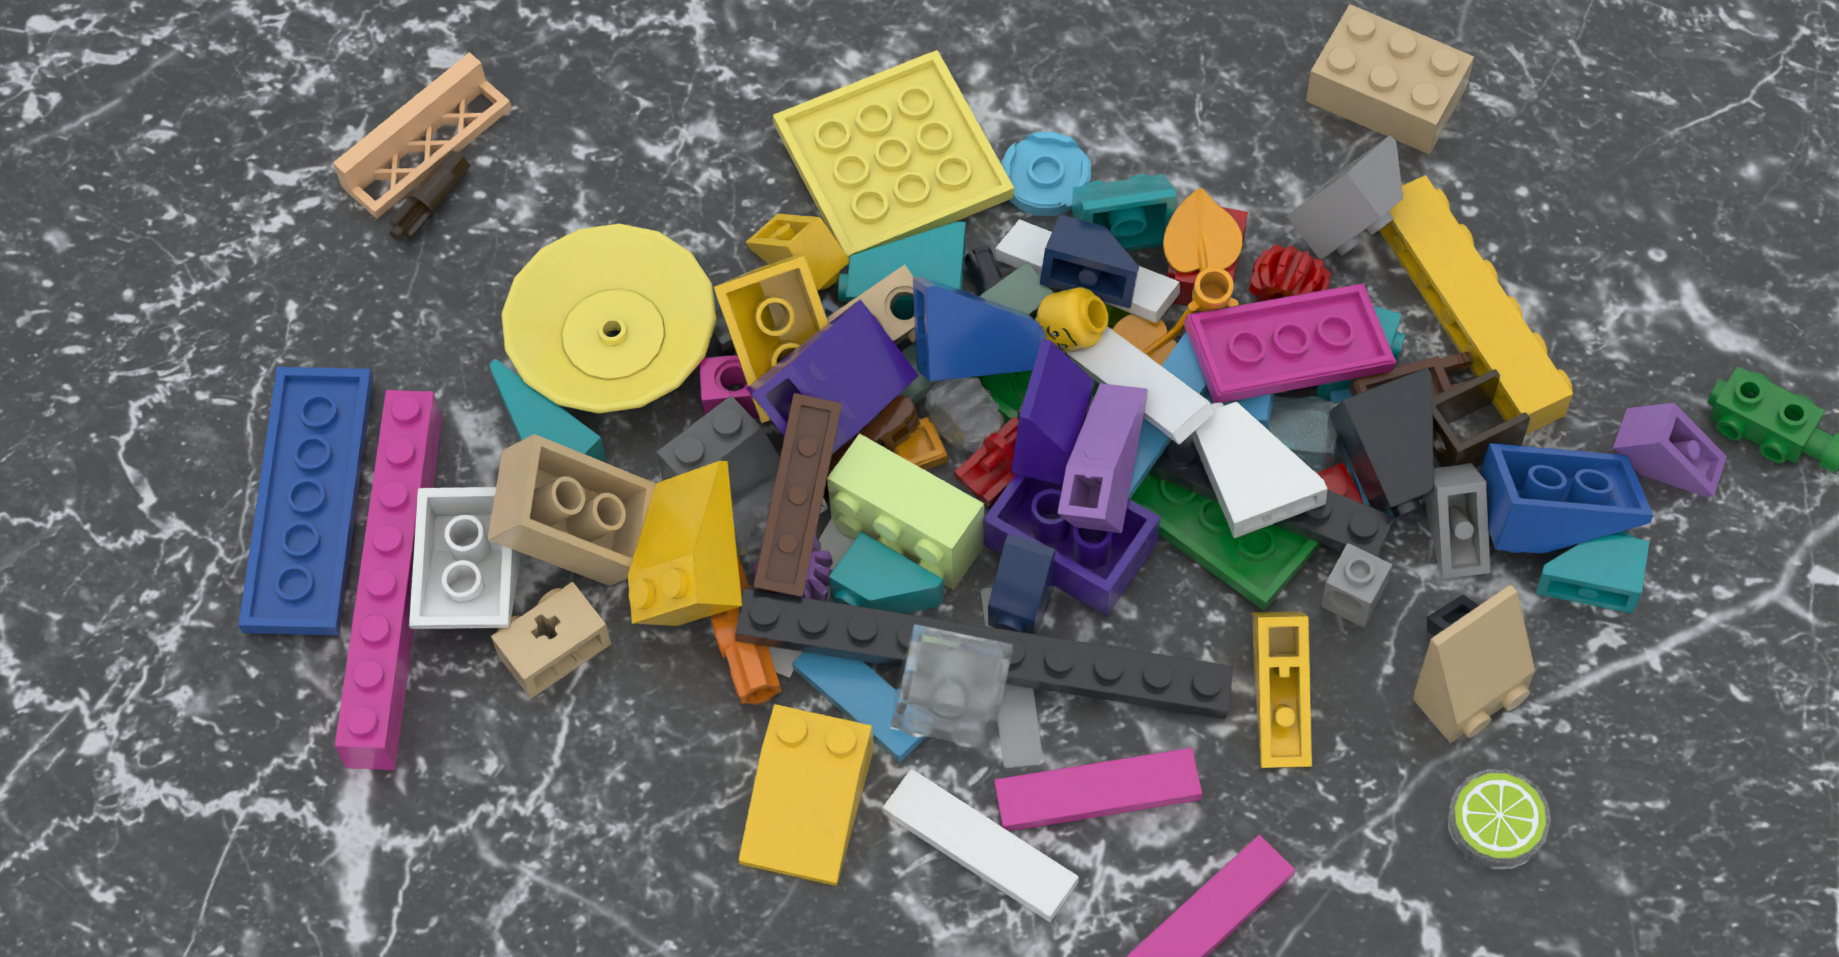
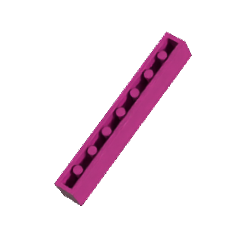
(380, 627)

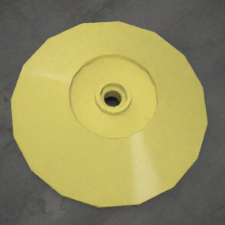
(602, 284)

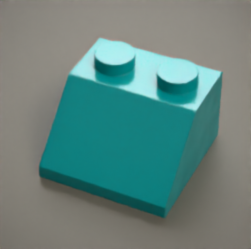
(1131, 209)

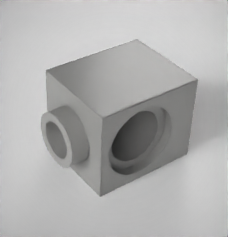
(1356, 585)

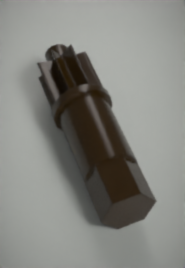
(428, 196)

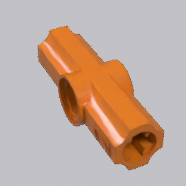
(748, 663)

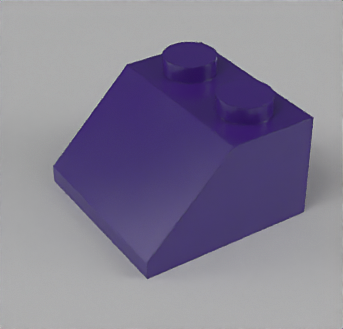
(1051, 415)

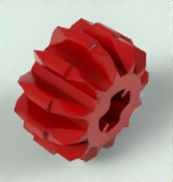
(1287, 273)

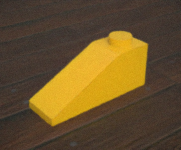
(1282, 688)

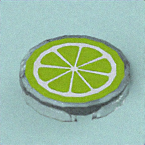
(1499, 818)

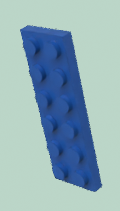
(306, 501)

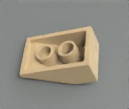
(1476, 667)

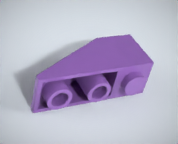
(1104, 460)

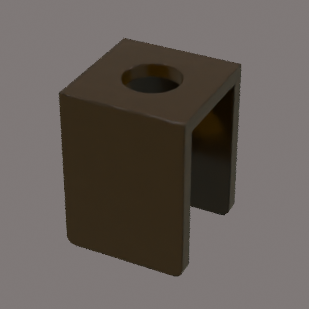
(1462, 402)

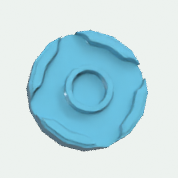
(1045, 172)

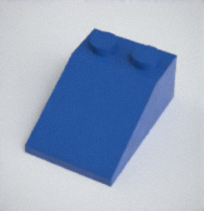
(1559, 497)

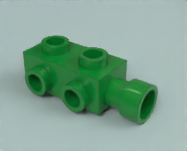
(1772, 418)

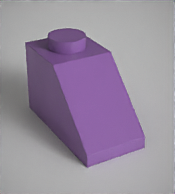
(1670, 448)

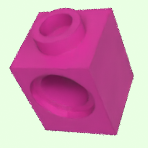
(717, 376)

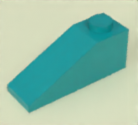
(538, 415)

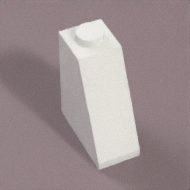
(1254, 471)

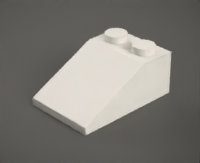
(456, 570)

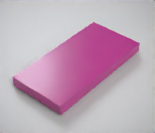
(1289, 343)

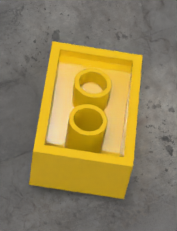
(686, 551)
(806, 794)

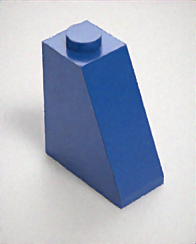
(970, 334)

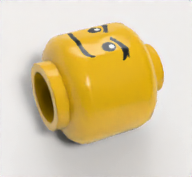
(1073, 318)

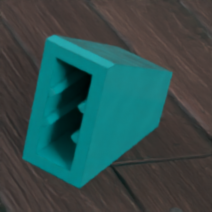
(930, 254)

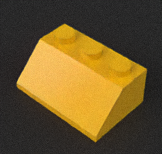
(770, 315)

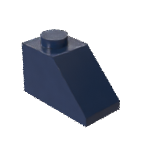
(1089, 258)
(1022, 586)

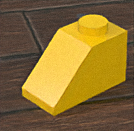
(805, 235)

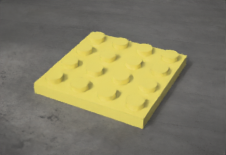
(893, 155)

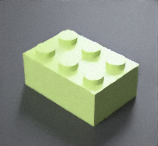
(906, 510)

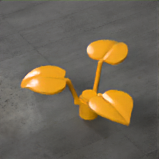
(1196, 239)

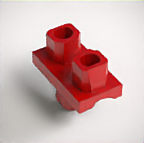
(990, 467)

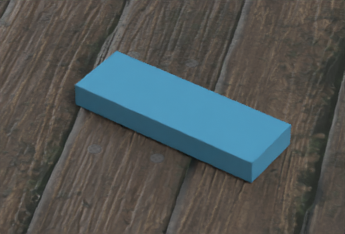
(859, 696)

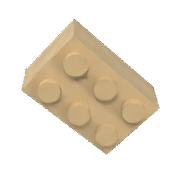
(1389, 79)
(569, 509)

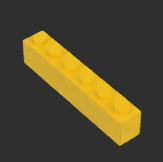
(1474, 307)

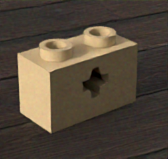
(575, 633)

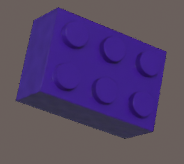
(1088, 562)

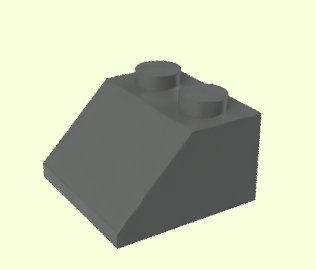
(723, 435)

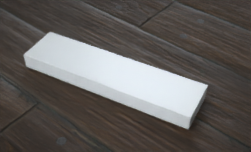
(1028, 242)
(1169, 403)
(980, 845)

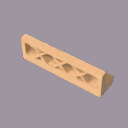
(412, 124)

